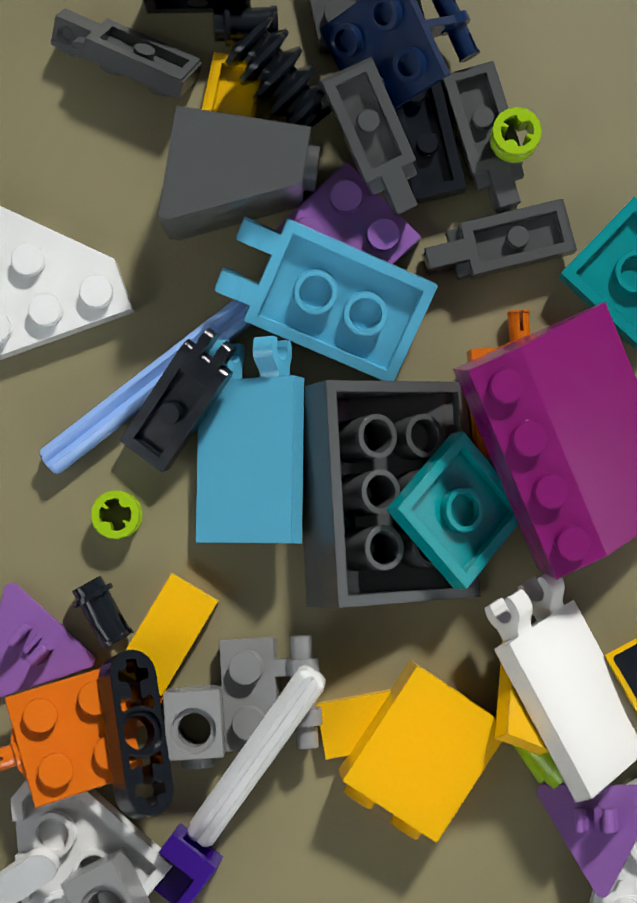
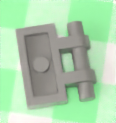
(253, 684)

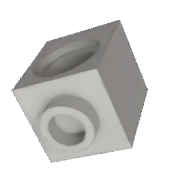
(194, 699)
(108, 873)

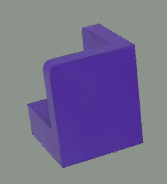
(191, 867)

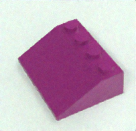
(562, 436)

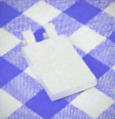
(565, 685)

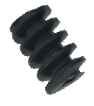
(279, 76)

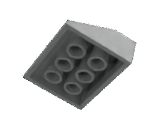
(357, 457)

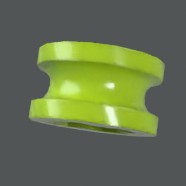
(522, 120)
(107, 528)

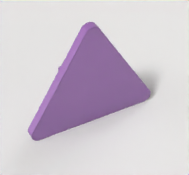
(35, 644)
(596, 830)

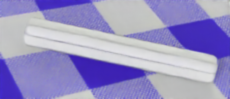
(256, 755)

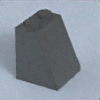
(231, 170)

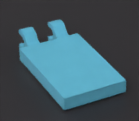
(330, 297)
(253, 452)

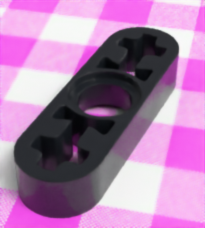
(158, 772)

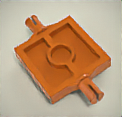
(62, 738)

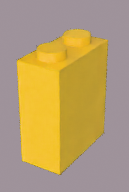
(421, 753)

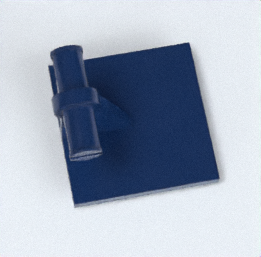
(399, 42)

